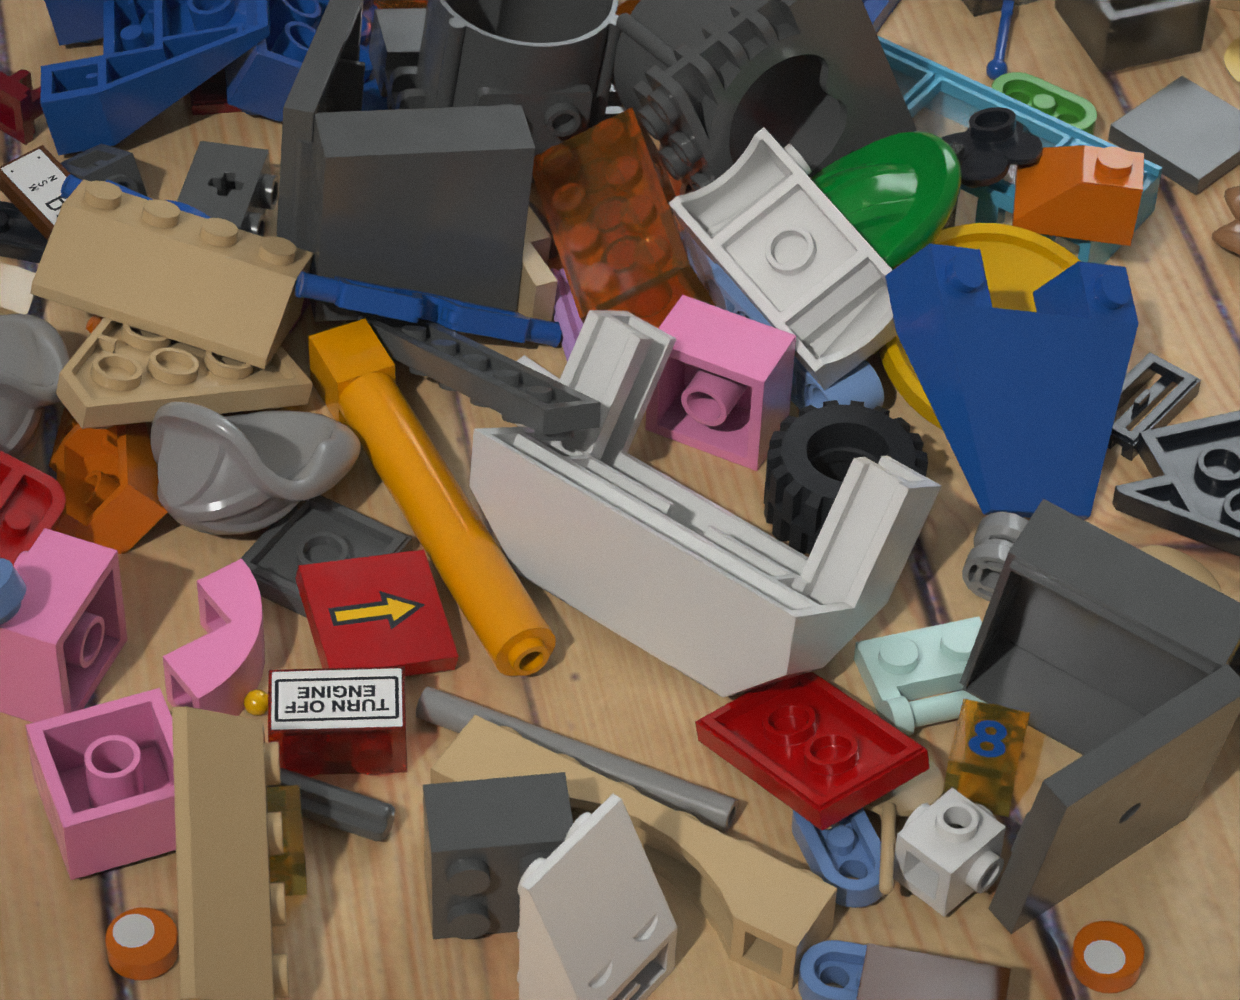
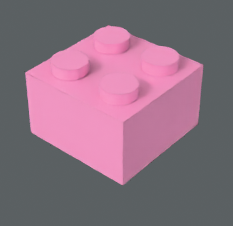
(722, 383)
(65, 627)
(107, 781)

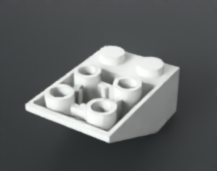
(594, 916)

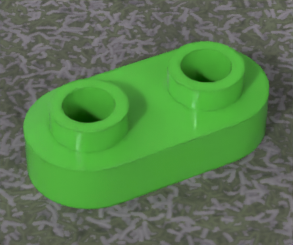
(1048, 99)

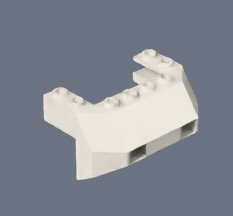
(671, 563)

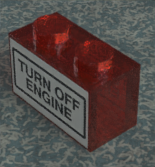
(339, 720)

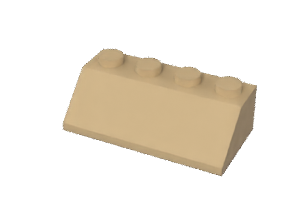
(172, 273)
(225, 858)

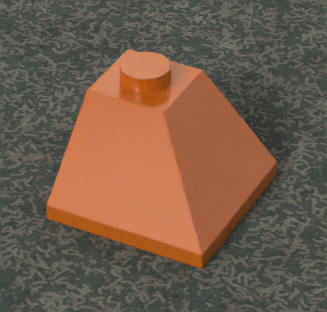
(1080, 193)

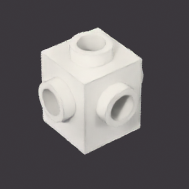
(949, 851)

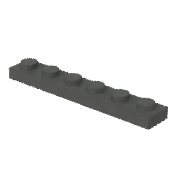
(487, 377)

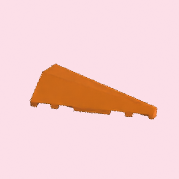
(106, 480)

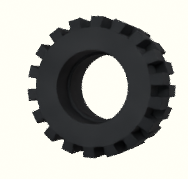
(814, 455)

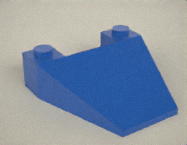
(147, 64)
(1014, 389)

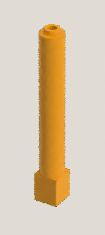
(361, 391)

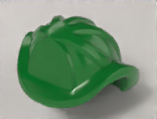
(895, 191)

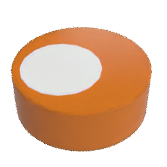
(142, 943)
(1107, 957)

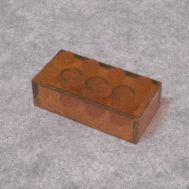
(615, 224)

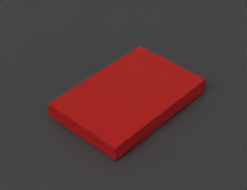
(812, 747)

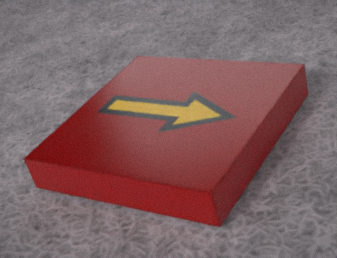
(377, 613)

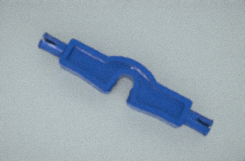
(415, 305)

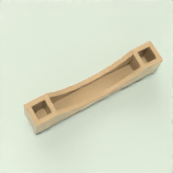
(752, 900)

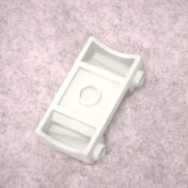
(793, 257)

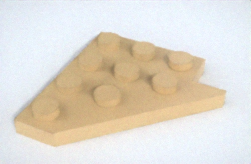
(131, 373)

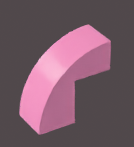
(230, 659)

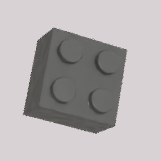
(481, 844)

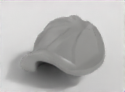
(29, 375)
(245, 468)

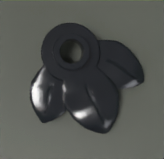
(993, 145)

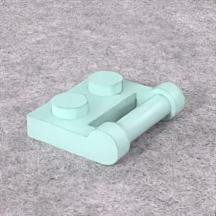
(917, 667)

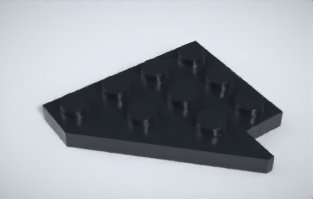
(1192, 480)

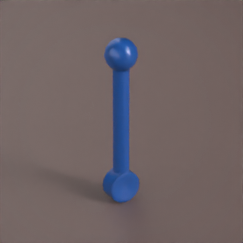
(997, 66)

